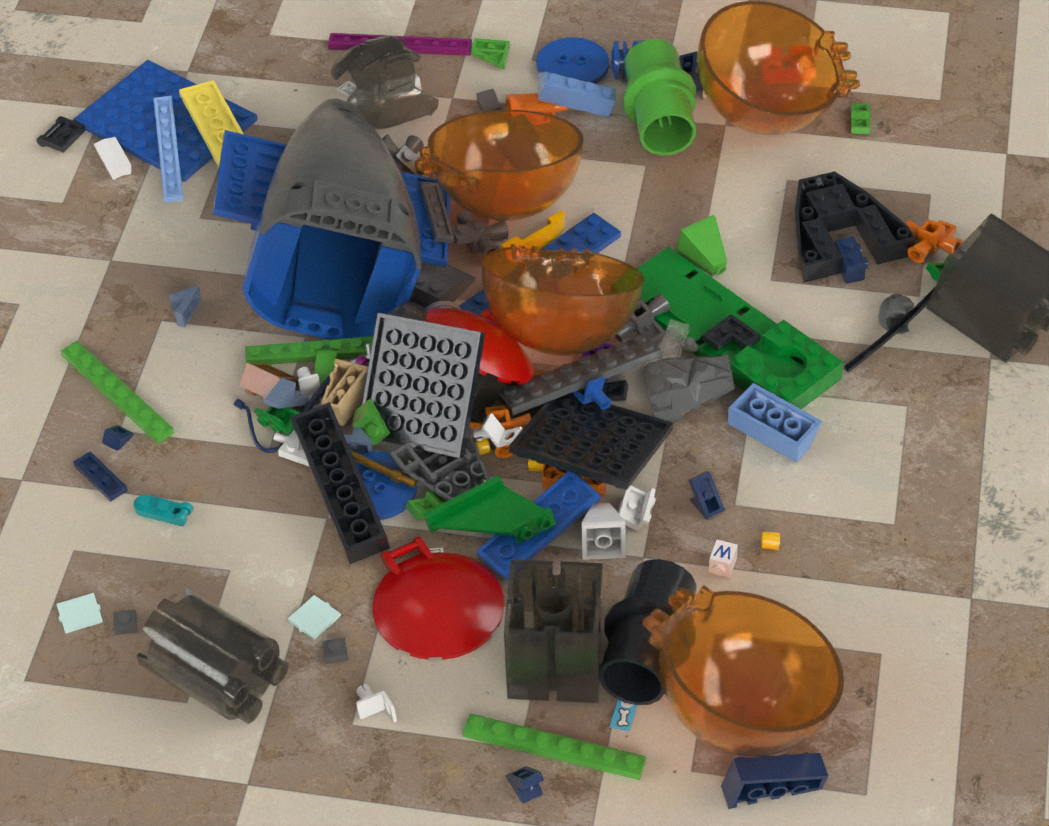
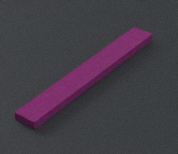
(421, 45)

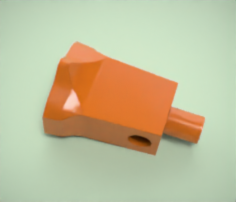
(531, 103)

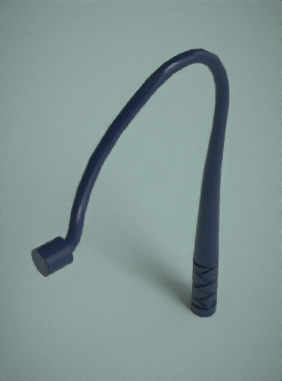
(310, 404)

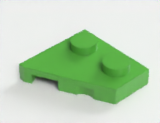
(491, 51)

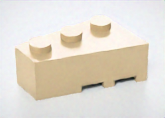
(345, 389)

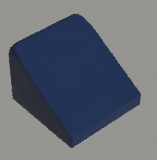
(116, 437)

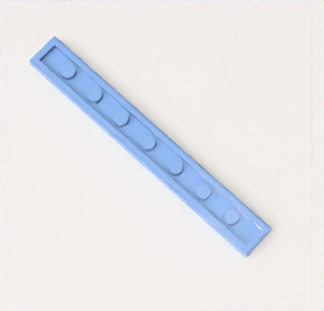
(168, 149)

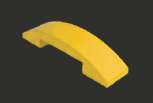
(542, 237)

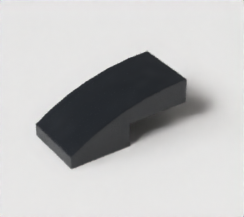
(615, 390)

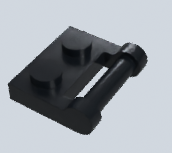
(61, 134)

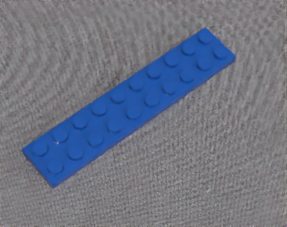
(589, 233)

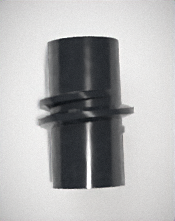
(630, 662)

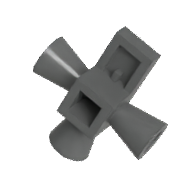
(406, 155)
(478, 234)
(643, 320)

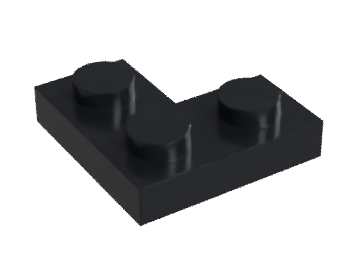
(731, 330)

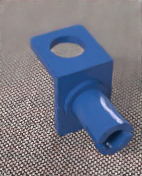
(594, 392)

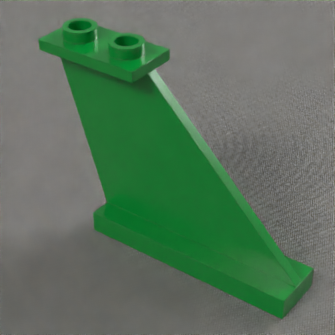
(491, 510)

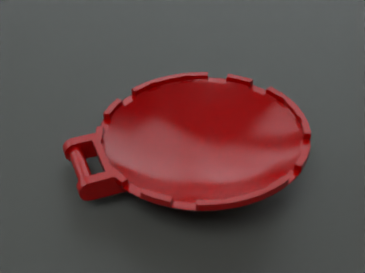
(500, 353)
(436, 603)

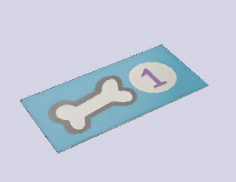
(623, 716)

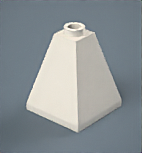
(603, 533)

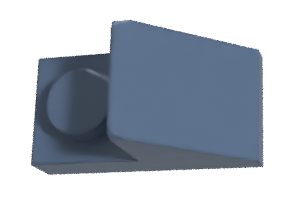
(185, 304)
(285, 395)
(359, 441)

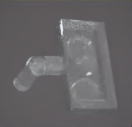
(675, 339)

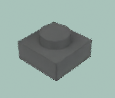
(125, 622)
(335, 650)

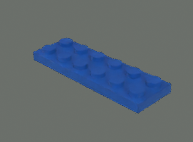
(568, 501)

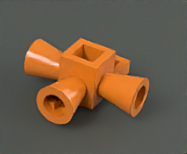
(931, 238)
(503, 417)

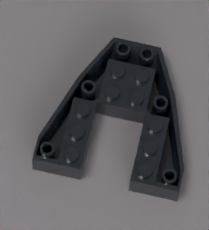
(835, 203)

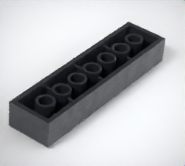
(340, 483)

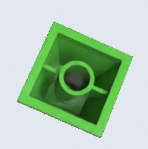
(703, 246)

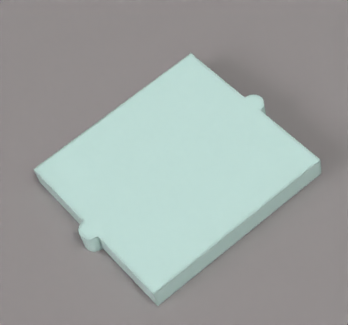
(79, 613)
(314, 617)

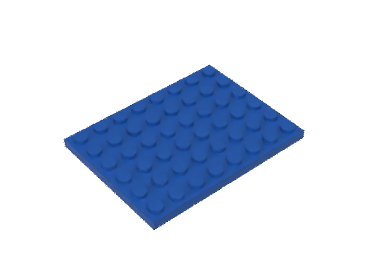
(130, 117)

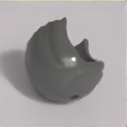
(893, 310)

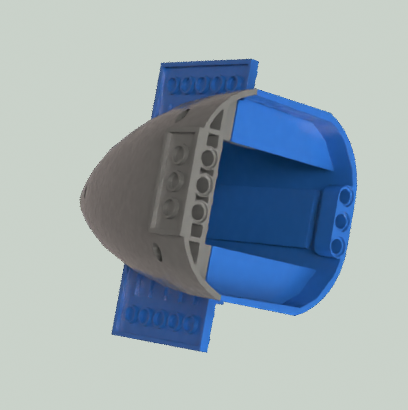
(330, 222)

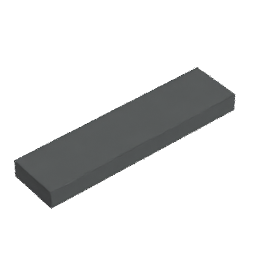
(436, 212)

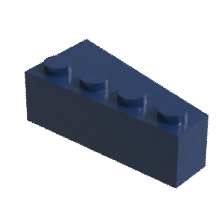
(773, 777)

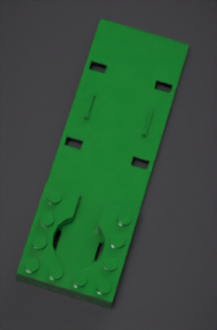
(769, 364)

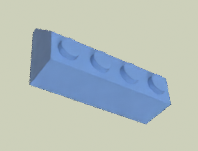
(576, 94)
(774, 422)

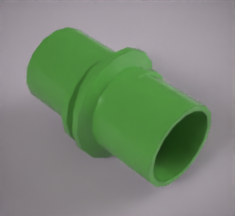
(659, 97)

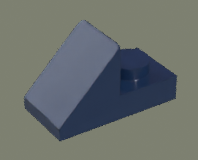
(706, 495)
(526, 783)

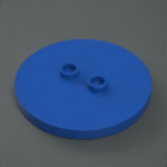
(574, 59)
(386, 495)

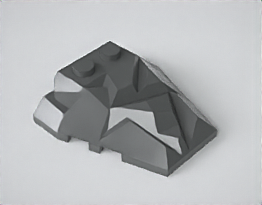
(685, 383)
(443, 473)

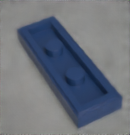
(100, 476)

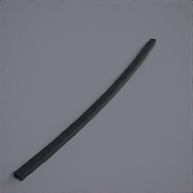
(890, 333)

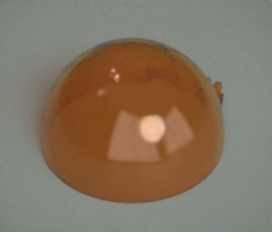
(771, 67)
(504, 161)
(560, 297)
(745, 670)

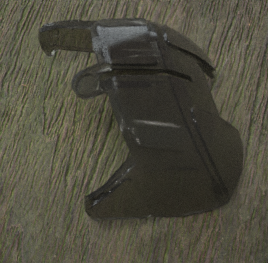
(387, 87)

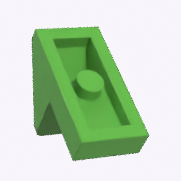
(371, 422)

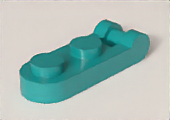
(162, 509)

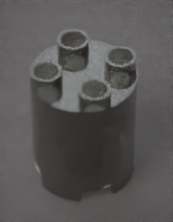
(212, 656)

